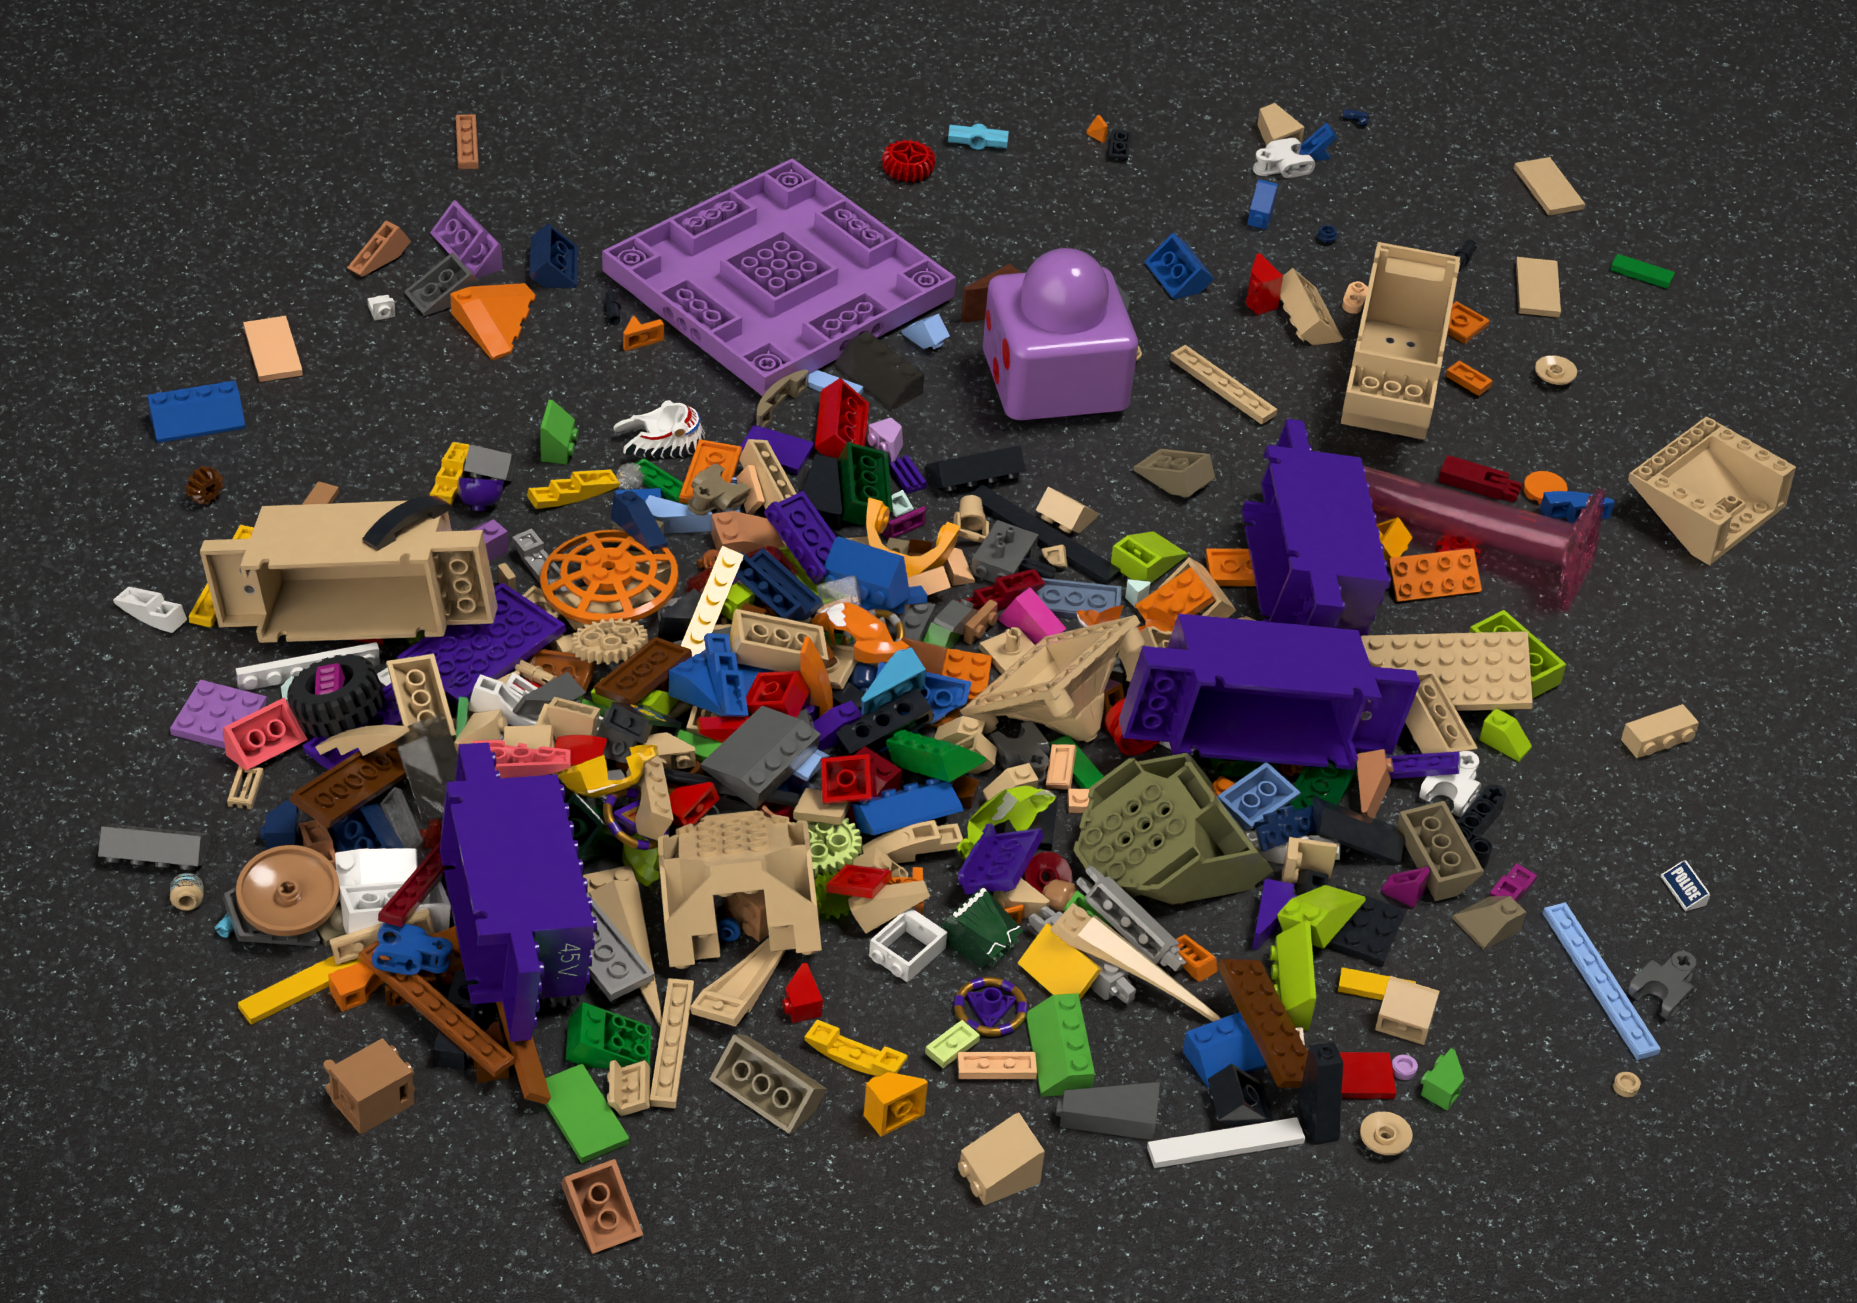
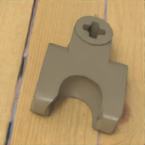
(713, 492)

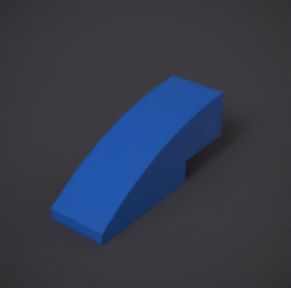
(1569, 504)

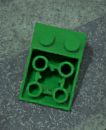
(603, 1036)

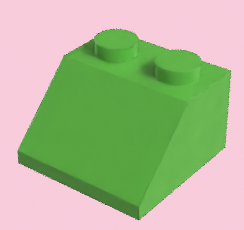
(557, 434)

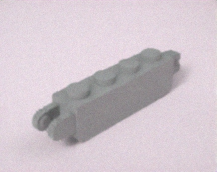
(1131, 920)
(1111, 980)

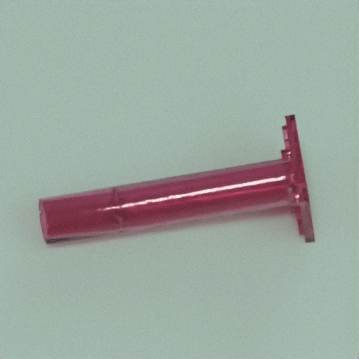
(1495, 524)

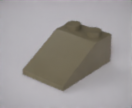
(1177, 471)

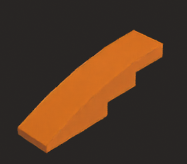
(815, 676)

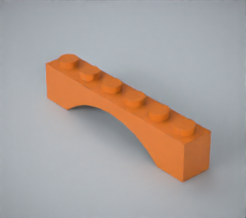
(357, 982)

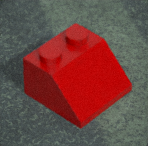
(1264, 286)
(778, 691)
(847, 779)

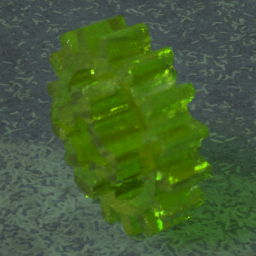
(830, 902)

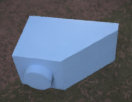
(927, 332)

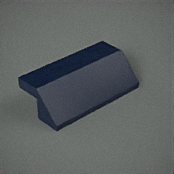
(777, 587)

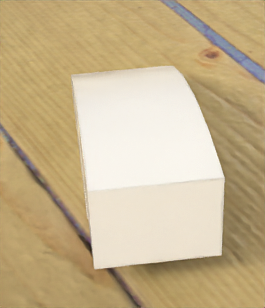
(151, 608)

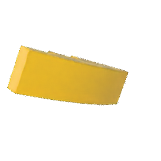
(451, 469)
(579, 487)

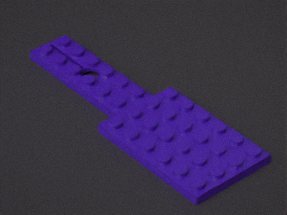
(466, 653)

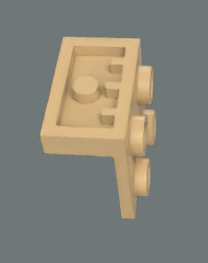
(1305, 855)

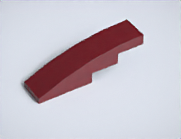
(1007, 589)

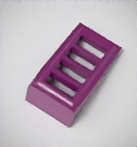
(329, 679)

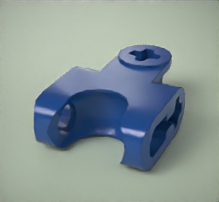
(410, 950)

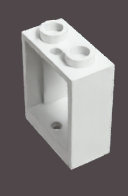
(920, 928)

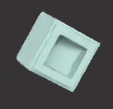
(900, 504)

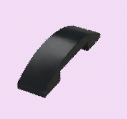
(384, 530)

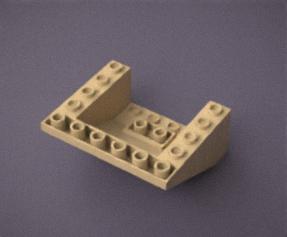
(1713, 488)

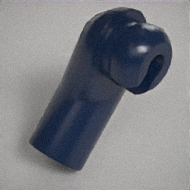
(1356, 115)

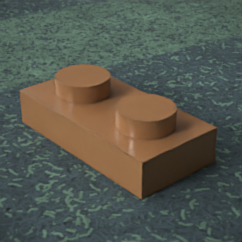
(980, 622)

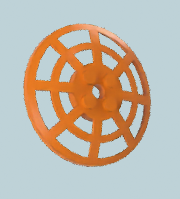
(597, 577)

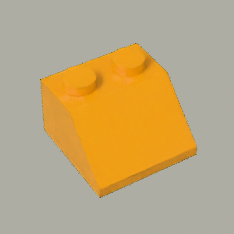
(1394, 538)
(894, 1101)

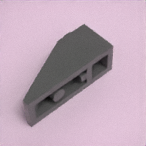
(561, 687)

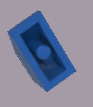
(1262, 204)

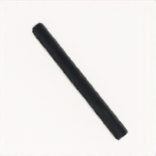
(686, 779)

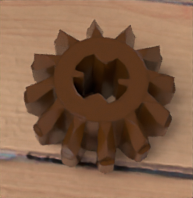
(204, 485)

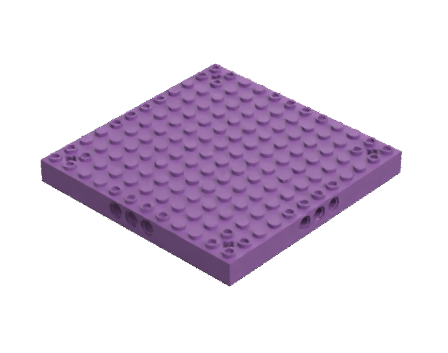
(777, 275)

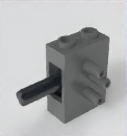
(1008, 552)

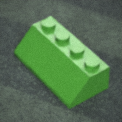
(1060, 1045)

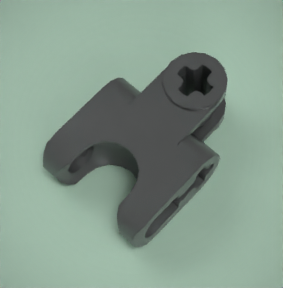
(1028, 748)
(1667, 982)

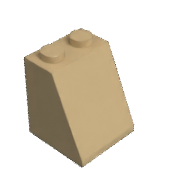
(1003, 1161)

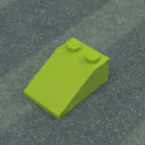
(1325, 909)

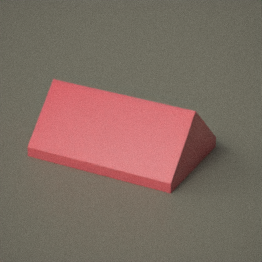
(262, 735)

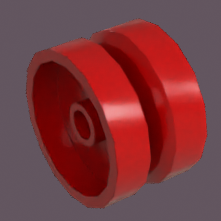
(1125, 745)

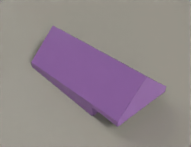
(468, 241)

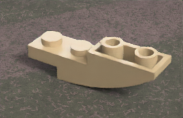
(915, 839)

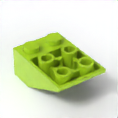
(1145, 556)

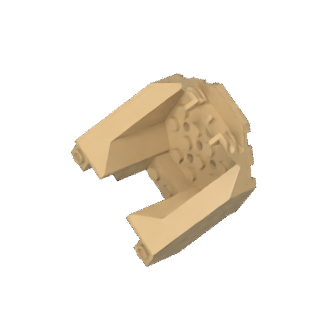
(734, 856)

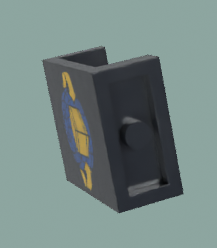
(638, 720)

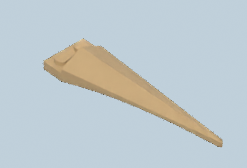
(620, 900)
(1100, 940)
(739, 988)

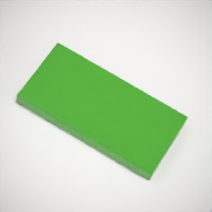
(584, 1114)

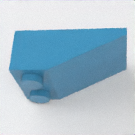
(900, 674)

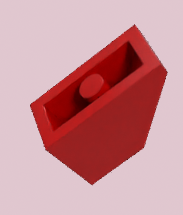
(692, 802)
(802, 996)

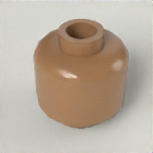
(1059, 894)

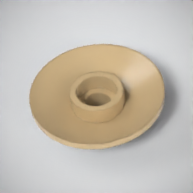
(1556, 370)
(1386, 1133)

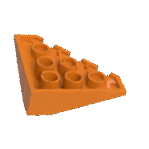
(493, 314)

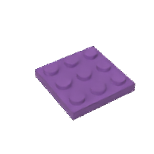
(211, 709)

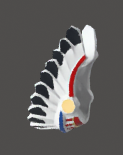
(670, 431)

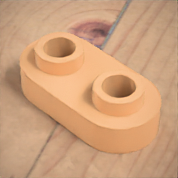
(1355, 297)

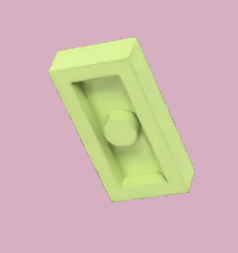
(955, 1040)

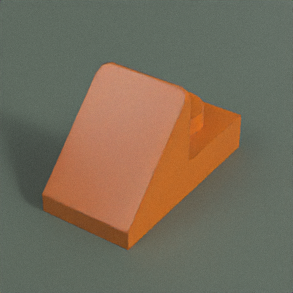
(640, 335)

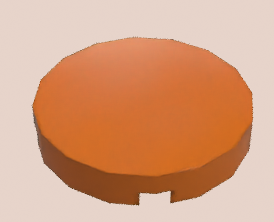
(1541, 482)

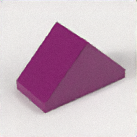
(1407, 886)

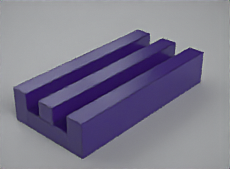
(910, 473)

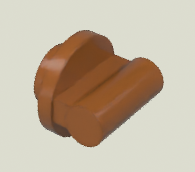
(708, 559)

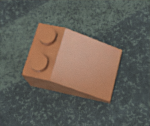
(743, 532)
(602, 1206)

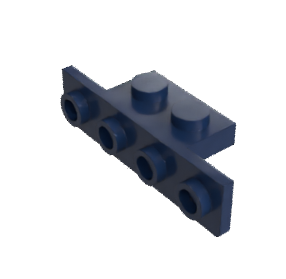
(1278, 827)

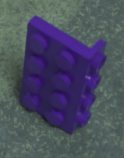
(803, 533)
(998, 860)

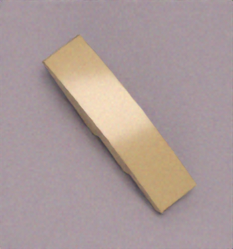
(365, 738)

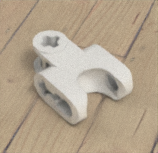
(1281, 158)
(1459, 787)

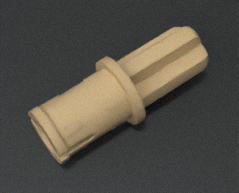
(534, 673)

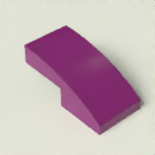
(1515, 883)

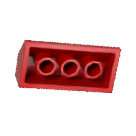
(840, 419)

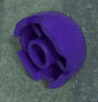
(479, 492)

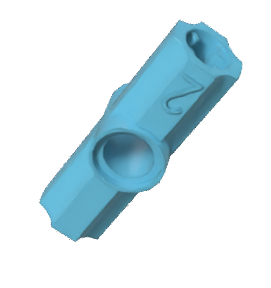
(978, 136)

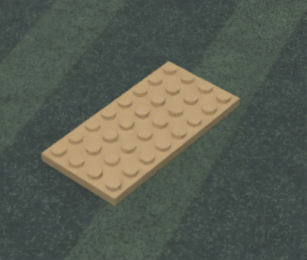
(1473, 668)

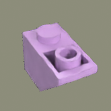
(886, 437)

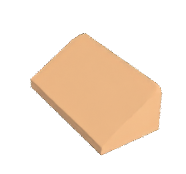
(958, 568)

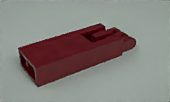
(1479, 479)

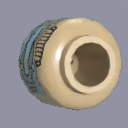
(186, 891)

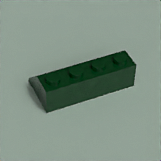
(862, 476)

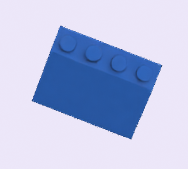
(693, 683)

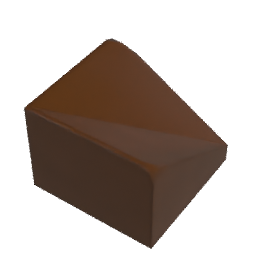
(966, 790)

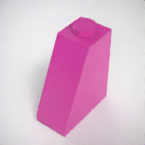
(1031, 617)

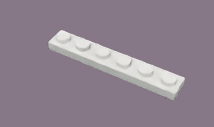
(280, 671)

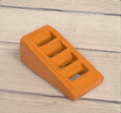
(1206, 961)

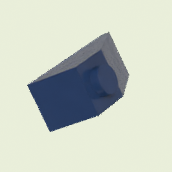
(637, 520)

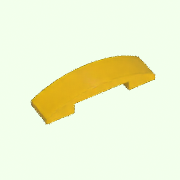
(853, 1054)

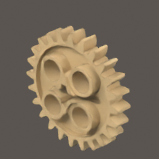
(609, 641)

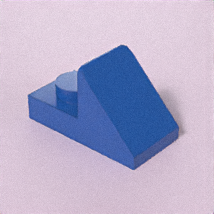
(1318, 142)

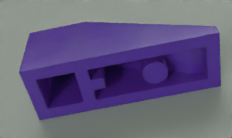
(833, 720)
(1273, 899)

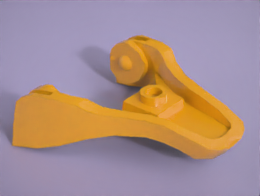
(876, 523)

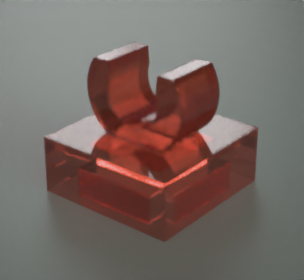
(432, 834)

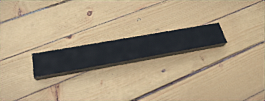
(1047, 536)

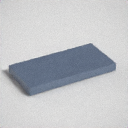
(1070, 596)

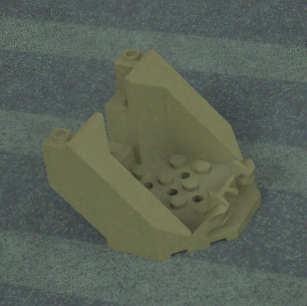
(1201, 845)

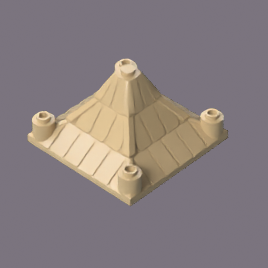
(1060, 680)

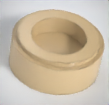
(1626, 1084)

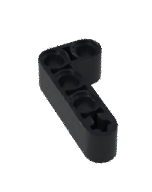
(1480, 818)

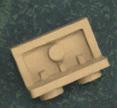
(629, 1087)

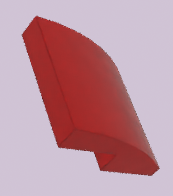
(582, 747)

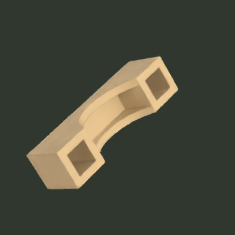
(655, 807)

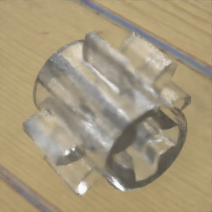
(630, 476)

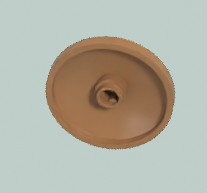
(287, 890)

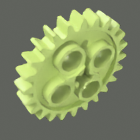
(833, 845)

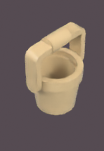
(971, 519)

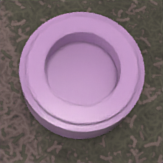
(1404, 1067)

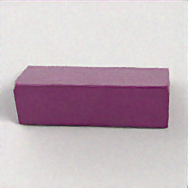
(905, 523)

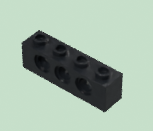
(918, 715)
(445, 1051)

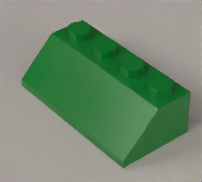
(931, 756)

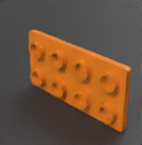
(1434, 575)

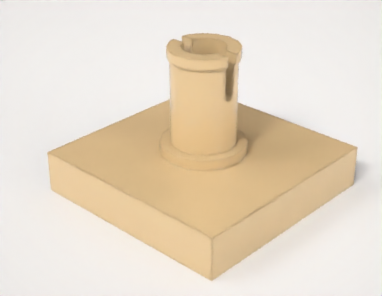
(1006, 648)

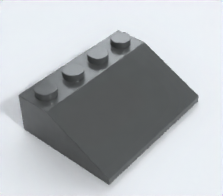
(762, 754)

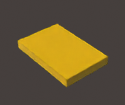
(1058, 965)

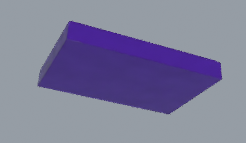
(789, 450)

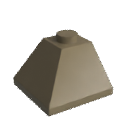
(1491, 920)

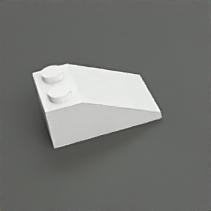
(375, 866)

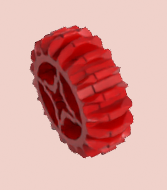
(908, 160)

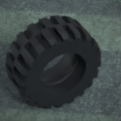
(341, 709)

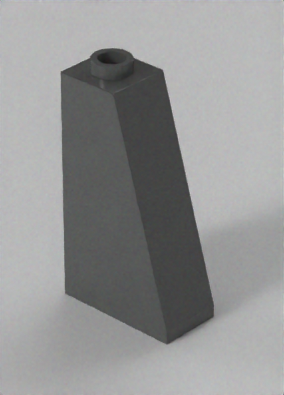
(1112, 1110)

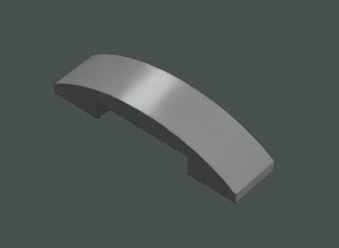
(532, 553)

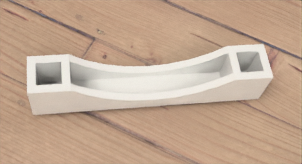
(494, 695)

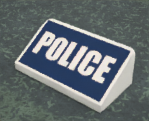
(1686, 886)

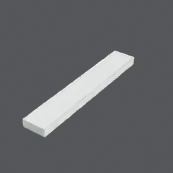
(1225, 1142)

